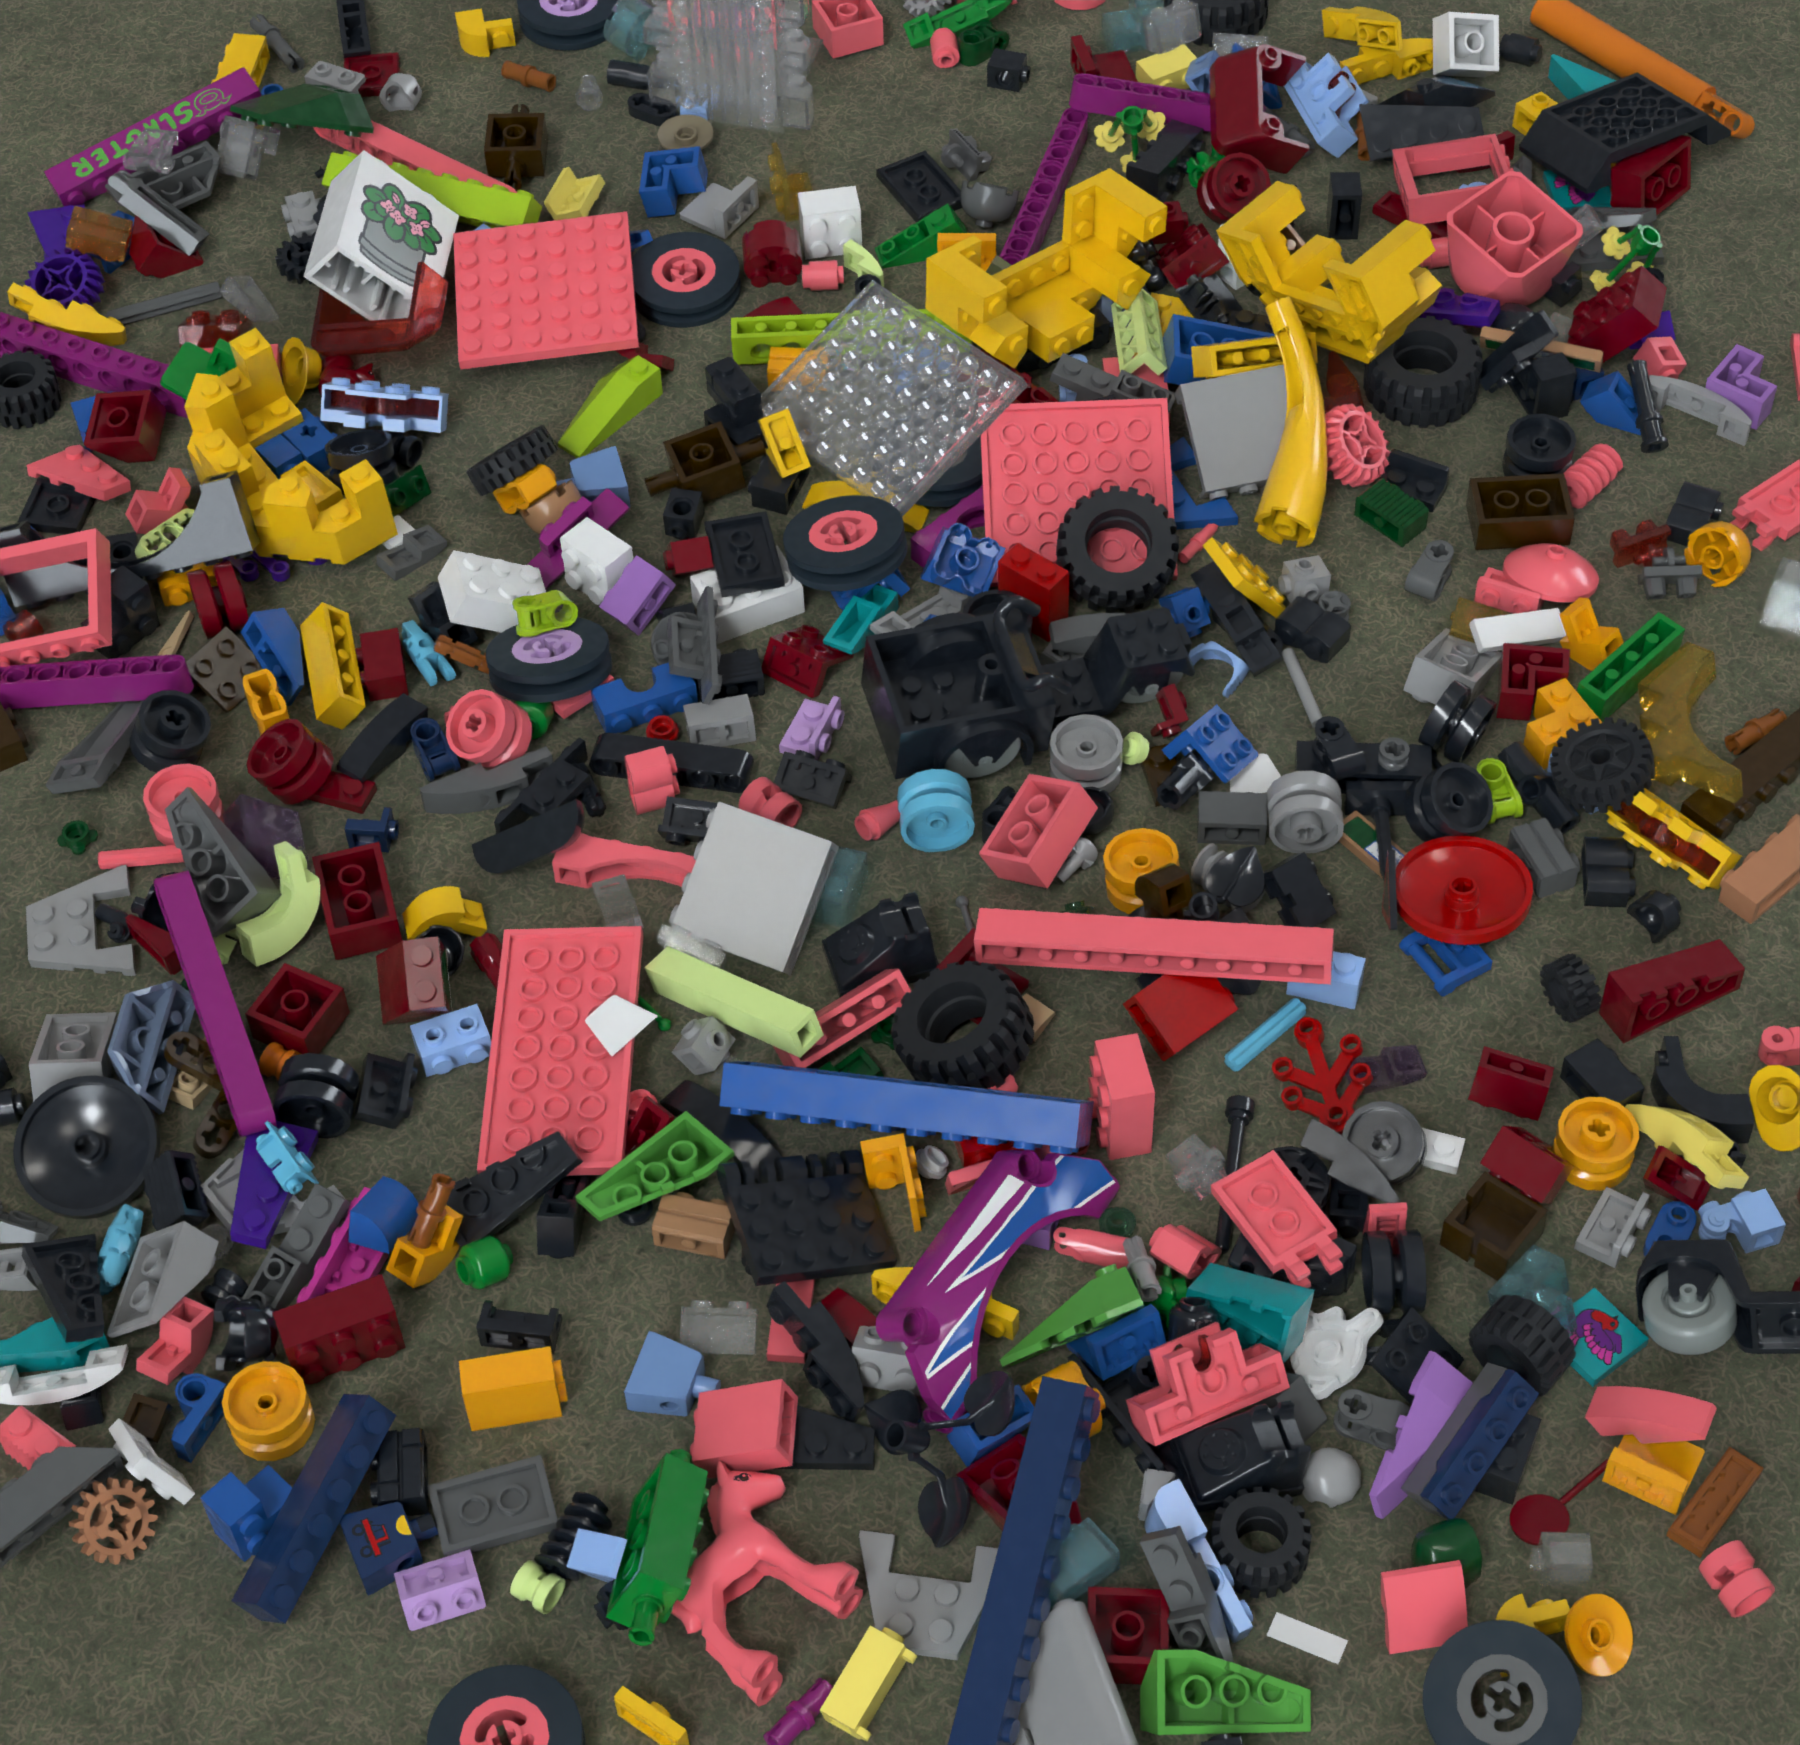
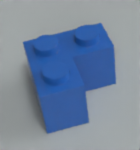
(669, 174)
(246, 1512)

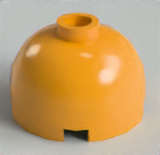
(1719, 546)

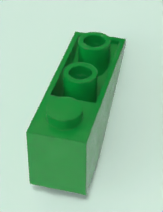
(919, 239)

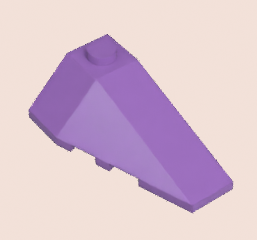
(1437, 1393)

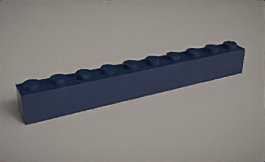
(1026, 1565)

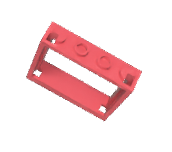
(1442, 158)
(55, 551)

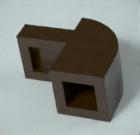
(1164, 892)

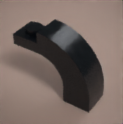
(1676, 1090)

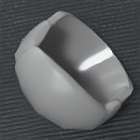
(1331, 1477)

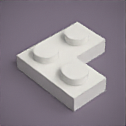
(146, 1464)

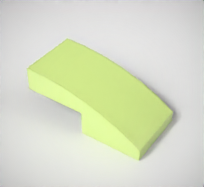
(861, 261)

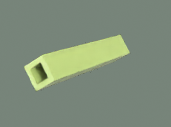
(734, 1001)

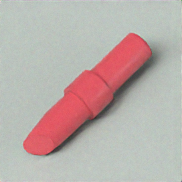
(1196, 542)

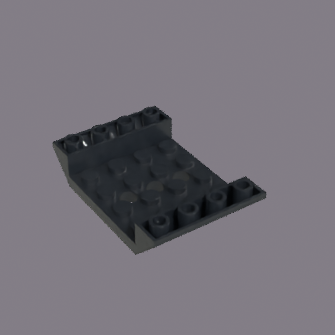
(1609, 124)

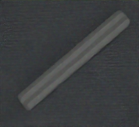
(166, 303)

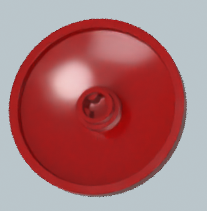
(1463, 890)

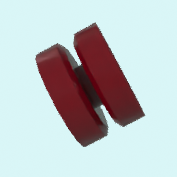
(1231, 186)
(223, 598)
(290, 761)

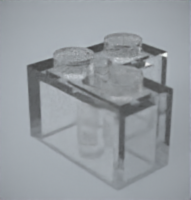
(243, 146)

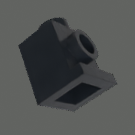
(1347, 1209)

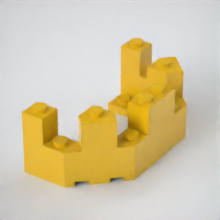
(1049, 295)
(1369, 298)
(247, 409)

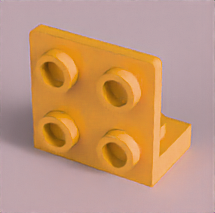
(892, 1163)
(1654, 1470)

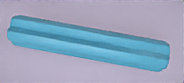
(1265, 1034)

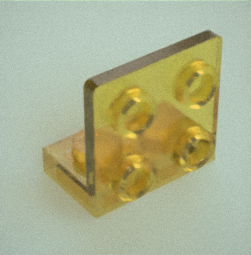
(786, 185)

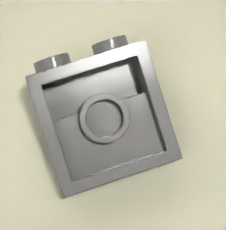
(300, 211)

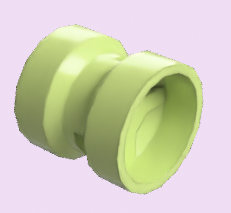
(536, 1586)

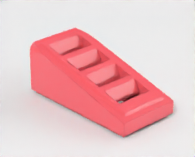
(1386, 1218)

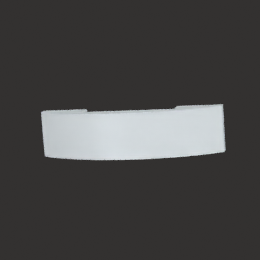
(62, 1384)

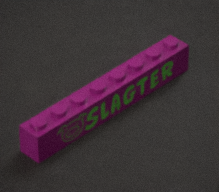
(193, 117)

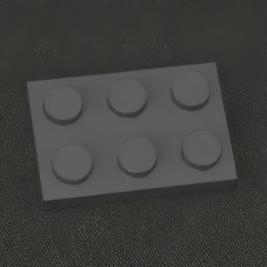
(493, 1506)

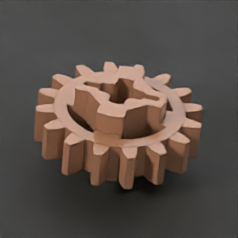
(121, 1535)

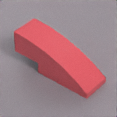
(1649, 1414)

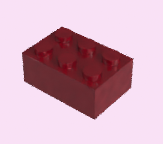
(1653, 177)
(1619, 314)
(357, 900)
(340, 1330)

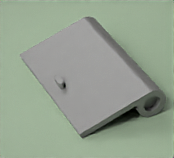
(1072, 1686)

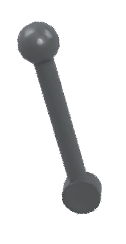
(962, 903)

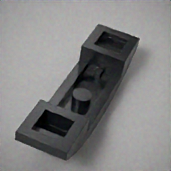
(730, 1128)

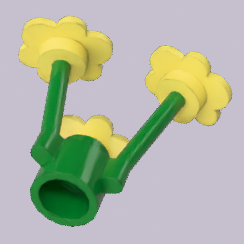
(1133, 122)
(1644, 241)

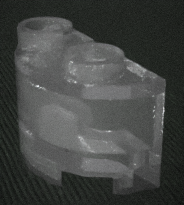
(152, 151)

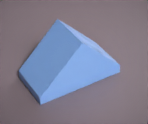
(596, 1554)

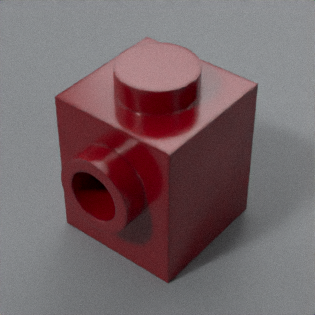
(1175, 224)

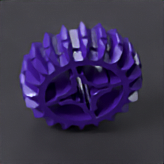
(67, 278)

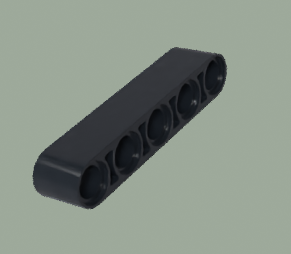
(696, 763)

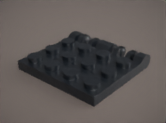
(805, 1221)

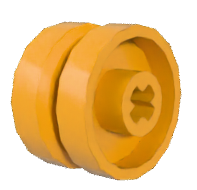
(1132, 856)
(1598, 1140)
(268, 1411)

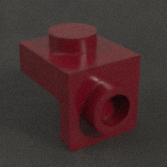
(1173, 709)

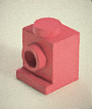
(1661, 357)

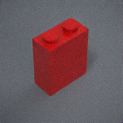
(1039, 581)
(1179, 1010)

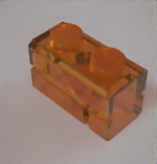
(99, 234)

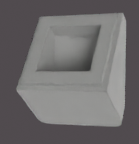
(1152, 1482)

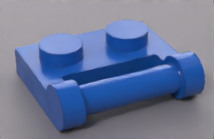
(1463, 961)

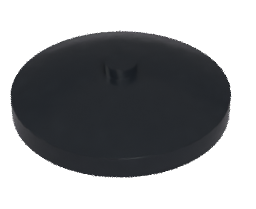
(85, 1147)

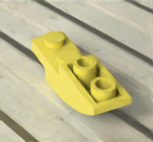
(1694, 1139)

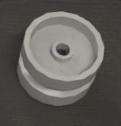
(1087, 752)
(1305, 812)

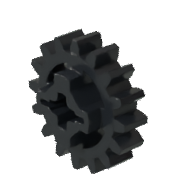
(298, 251)

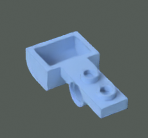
(1173, 1509)

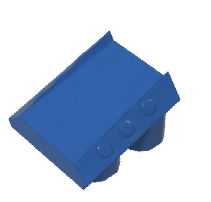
(962, 561)

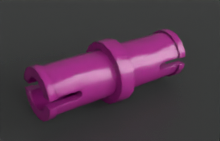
(799, 1715)

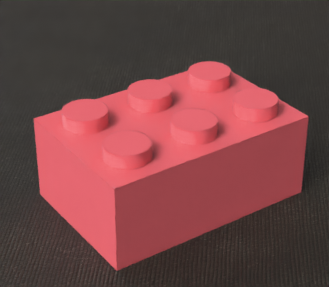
(1038, 830)
(1122, 1096)

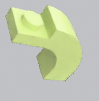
(289, 916)

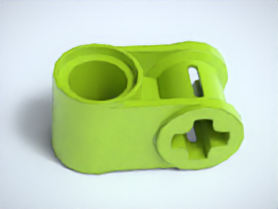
(538, 615)
(1504, 794)

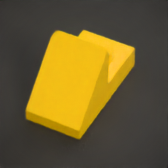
(784, 443)

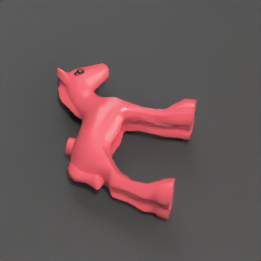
(735, 1565)

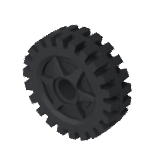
(512, 460)
(1602, 765)

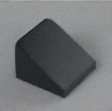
(83, 1410)

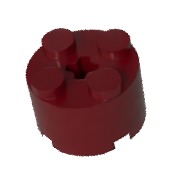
(772, 253)

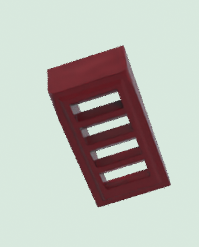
(155, 942)

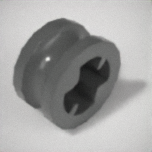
(1399, 748)

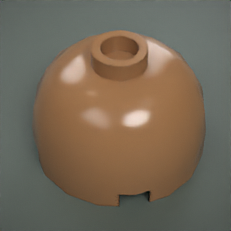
(551, 506)

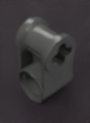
(1431, 570)
(1372, 1418)

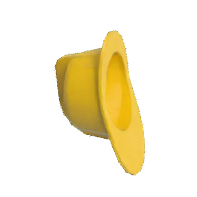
(300, 368)
(1776, 1106)

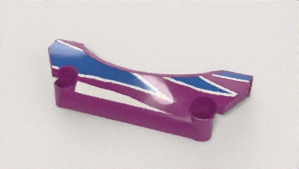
(948, 1289)

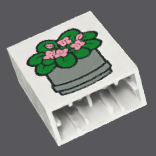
(374, 236)

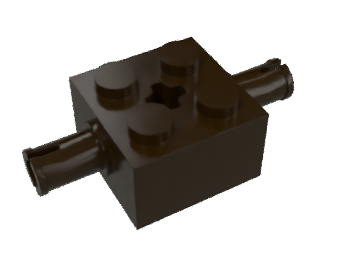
(516, 145)
(705, 463)

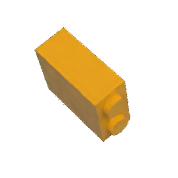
(512, 1388)

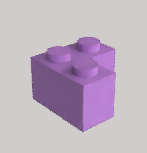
(1740, 383)

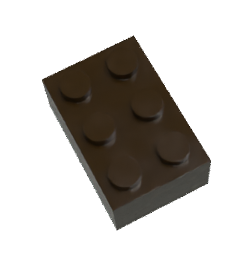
(1519, 511)

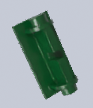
(407, 490)

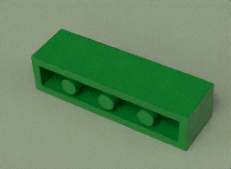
(1619, 674)

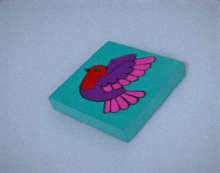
(1569, 196)
(1603, 1337)

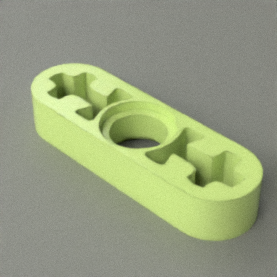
(156, 536)

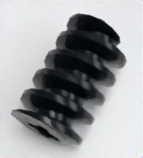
(584, 1513)

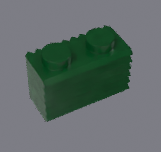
(1391, 512)

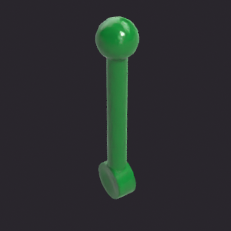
(663, 1023)

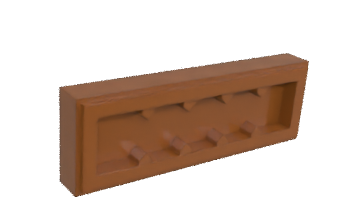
(1714, 1502)

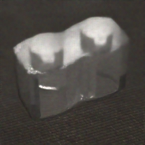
(1171, 26)

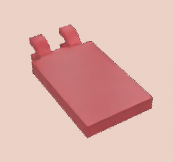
(1772, 507)
(1279, 1218)

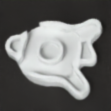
(1334, 1348)

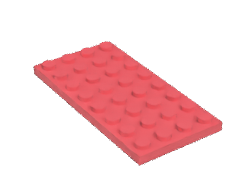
(543, 1056)

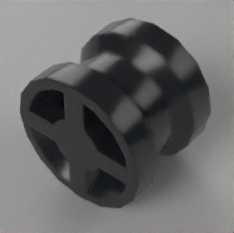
(224, 1285)

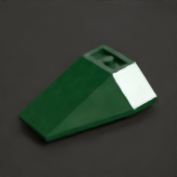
(309, 106)

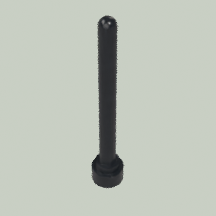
(1239, 1113)

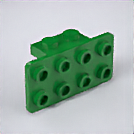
(193, 360)

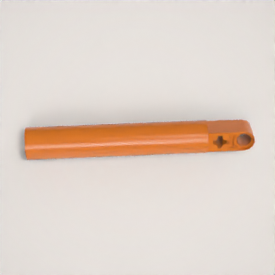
(1627, 56)

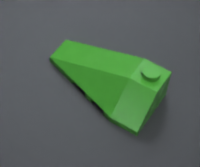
(1092, 1308)

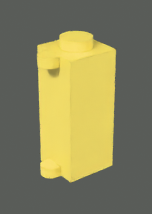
(866, 1681)

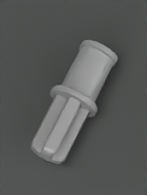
(1142, 1269)

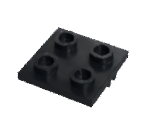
(1406, 1349)

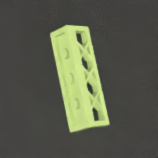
(1147, 335)

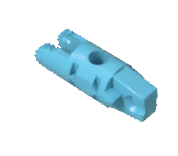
(421, 651)
(119, 1247)

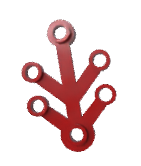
(1323, 1081)

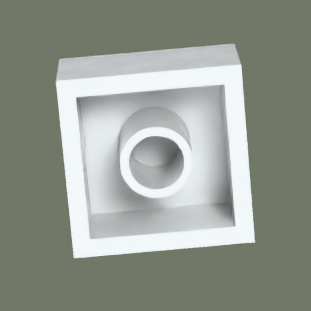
(1465, 44)
(829, 221)
(593, 559)

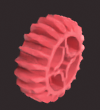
(1355, 445)

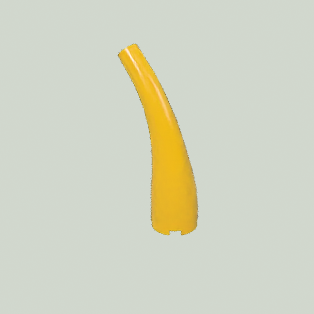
(1298, 477)

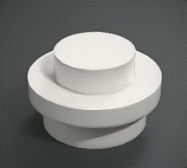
(931, 1162)

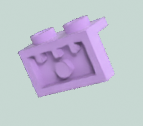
(813, 727)
(439, 1590)

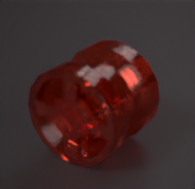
(23, 627)

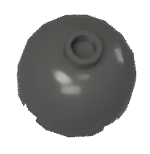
(987, 202)

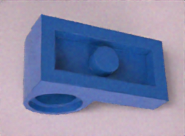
(200, 1415)

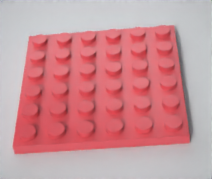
(544, 290)
(1054, 453)

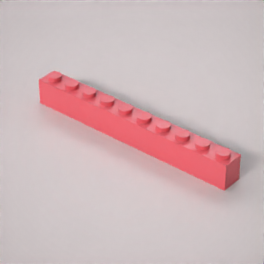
(1154, 945)

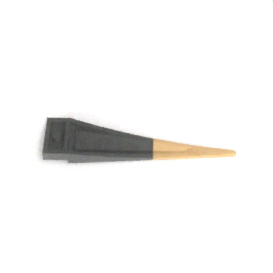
(105, 746)

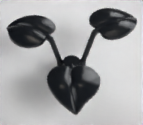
(1233, 878)
(899, 1429)

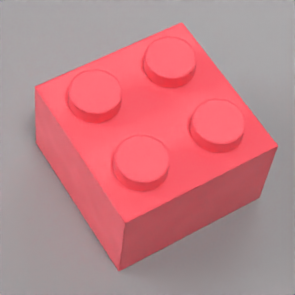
(847, 25)

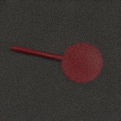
(1545, 1513)

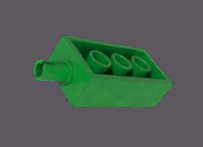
(659, 1546)

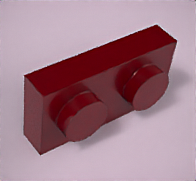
(345, 792)

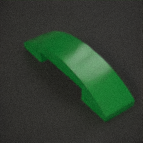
(957, 19)

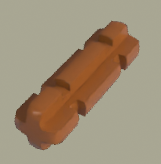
(461, 652)

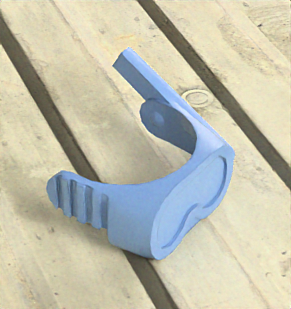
(1213, 650)

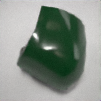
(1449, 1542)

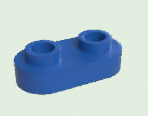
(1669, 1228)

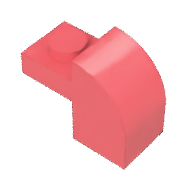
(153, 508)
(181, 1342)

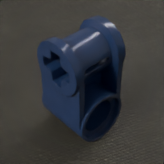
(432, 749)

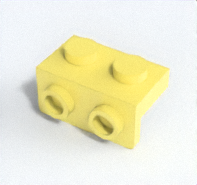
(573, 196)

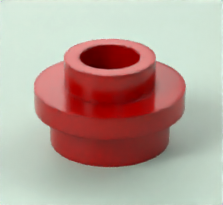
(662, 724)

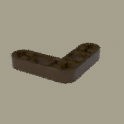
(185, 1064)

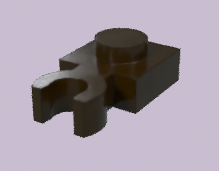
(147, 1416)

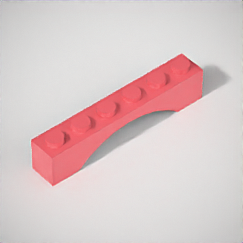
(599, 859)

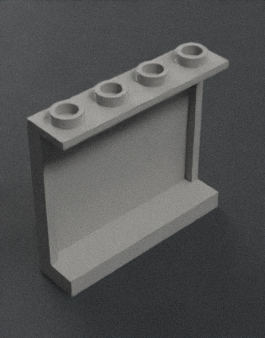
(1235, 428)
(754, 887)

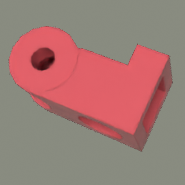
(1780, 1046)

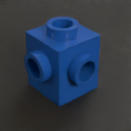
(1188, 608)

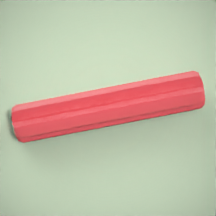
(140, 857)

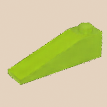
(612, 404)

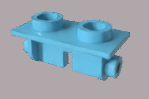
(295, 1166)

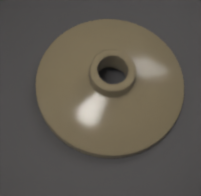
(685, 132)

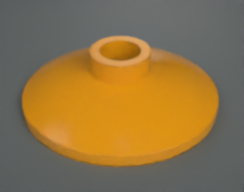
(1610, 1633)

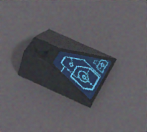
(1441, 92)

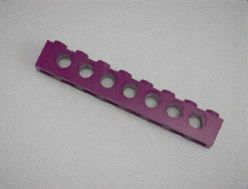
(88, 361)

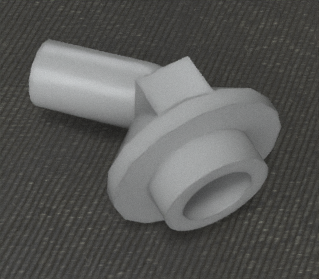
(1082, 854)

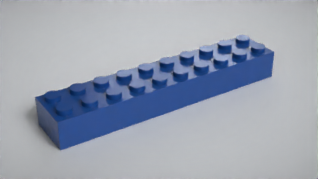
(907, 1104)

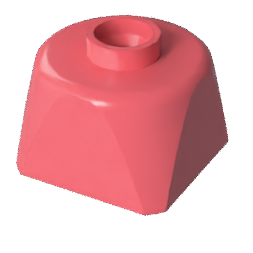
(1509, 241)

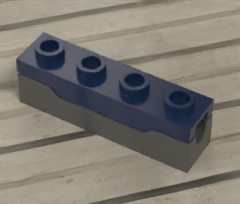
(1470, 1441)

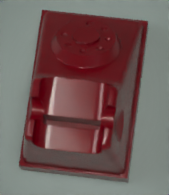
(994, 1477)

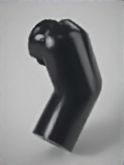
(119, 930)

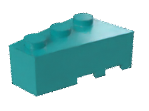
(1256, 1307)

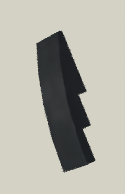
(353, 28)

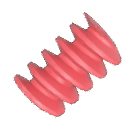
(1592, 473)

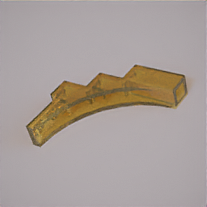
(1668, 702)

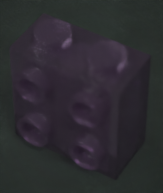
(261, 826)

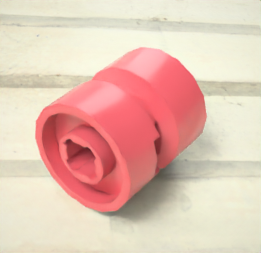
(768, 801)
(1733, 1574)

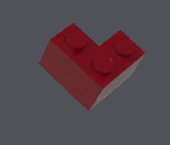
(1523, 672)
(1526, 1163)

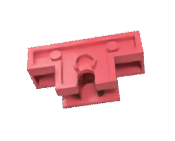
(1204, 1380)

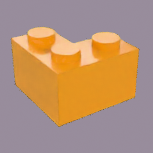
(1556, 711)

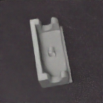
(721, 722)

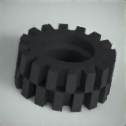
(1570, 987)

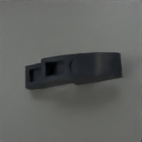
(1237, 619)
(829, 1359)

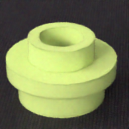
(1135, 748)

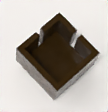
(1497, 1226)

